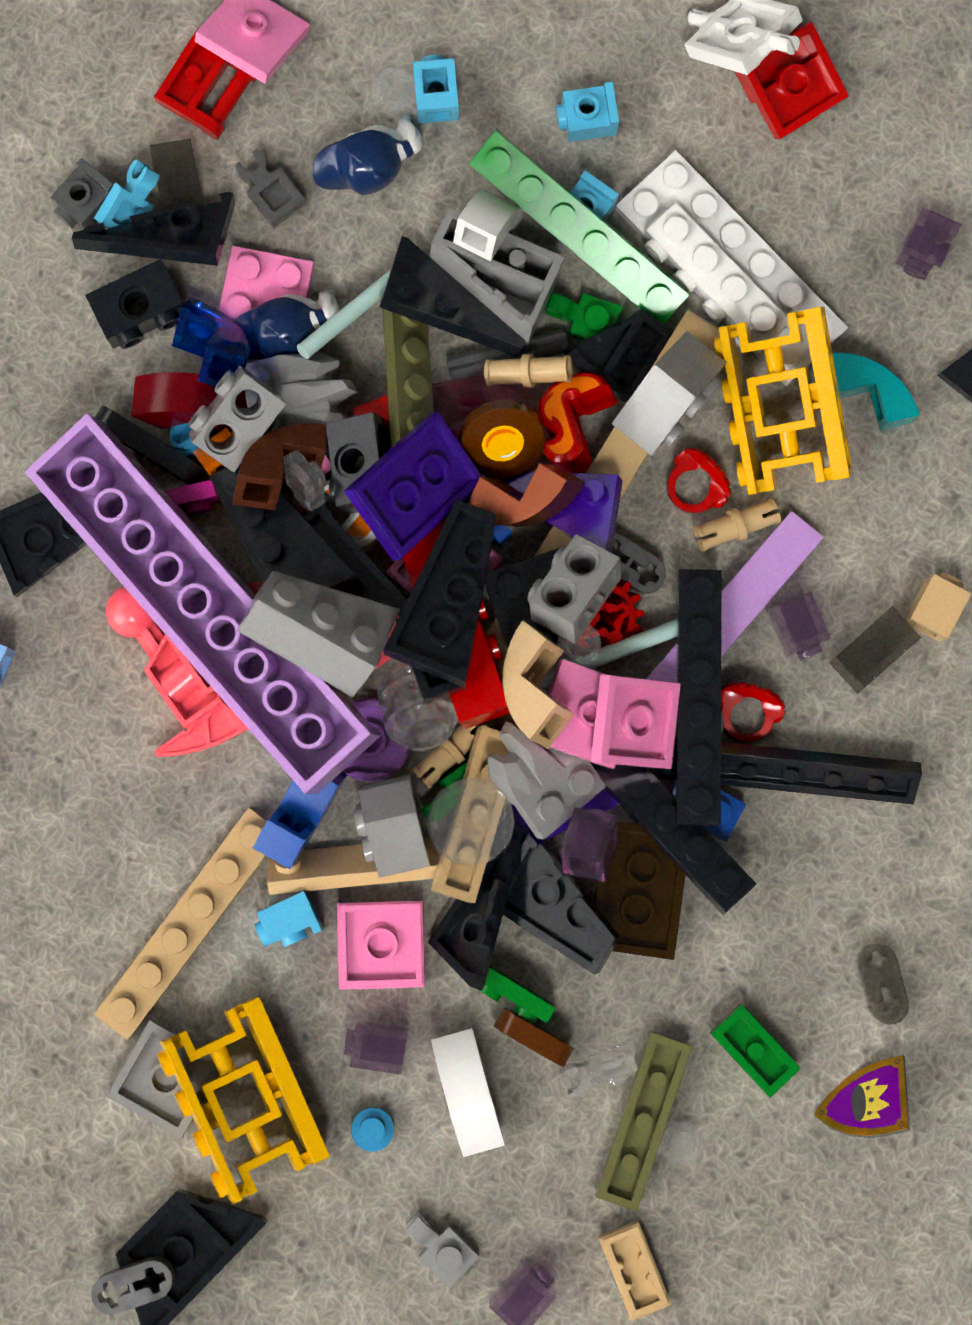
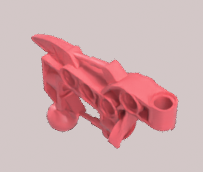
(182, 687)

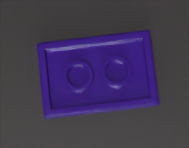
(414, 485)

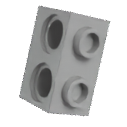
(246, 423)
(583, 591)

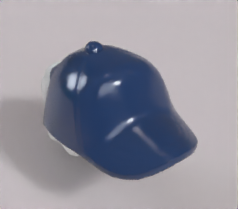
(367, 158)
(285, 322)

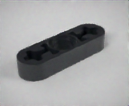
(151, 447)

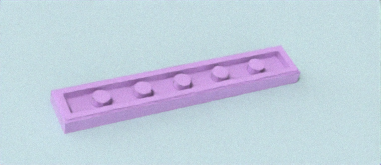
(755, 585)

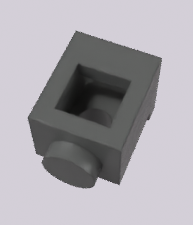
(83, 211)

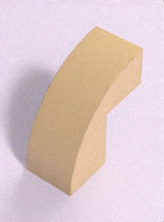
(525, 666)

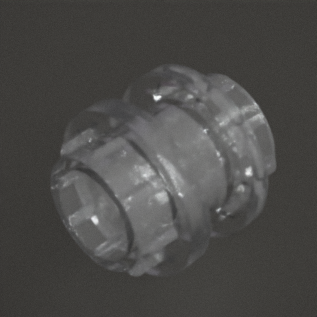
(407, 717)

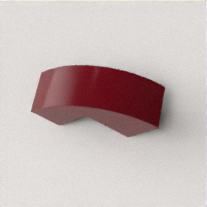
(173, 398)

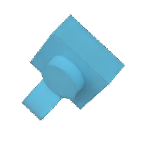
(128, 200)

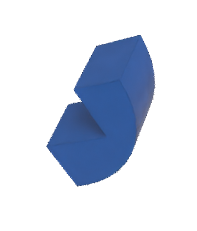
(295, 822)

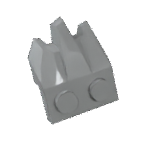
(304, 386)
(541, 781)

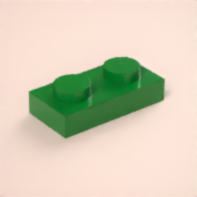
(528, 1004)
(755, 1050)

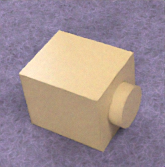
(938, 606)

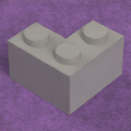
(672, 388)
(392, 826)

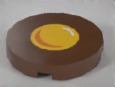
(502, 438)

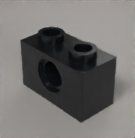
(113, 302)
(346, 442)

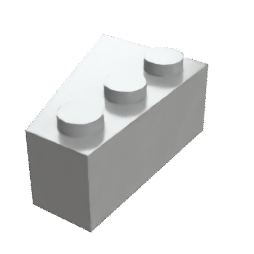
(511, 285)
(320, 629)

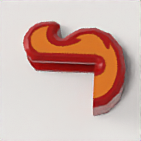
(560, 414)

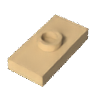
(634, 1270)

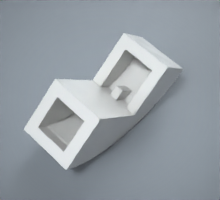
(486, 224)
(467, 1092)

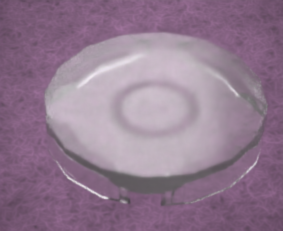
(470, 822)

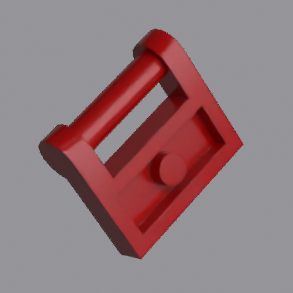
(191, 84)

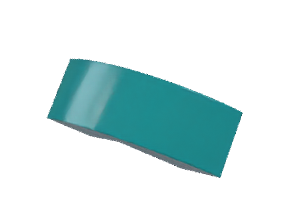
(889, 396)

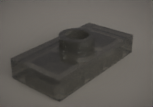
(177, 173)
(875, 649)

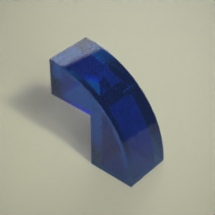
(211, 336)

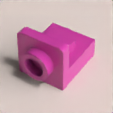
(195, 497)

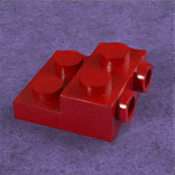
(794, 86)

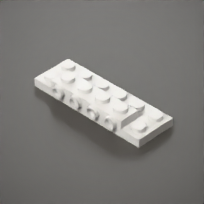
(721, 258)

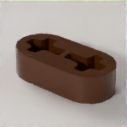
(534, 1037)

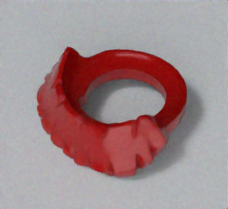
(718, 489)
(771, 704)

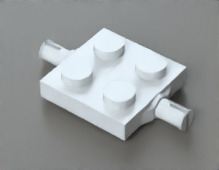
(743, 33)

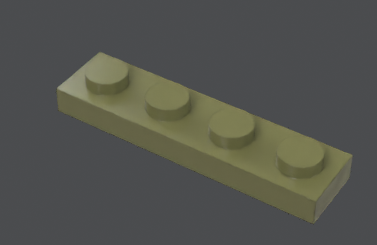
(407, 373)
(643, 1121)

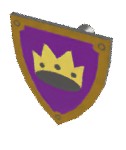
(869, 1101)

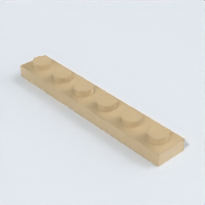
(184, 928)

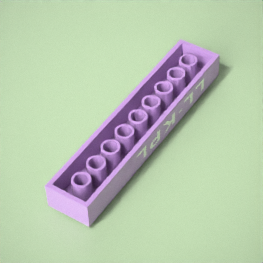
(197, 602)

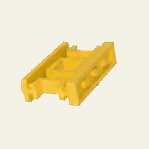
(821, 394)
(274, 1084)

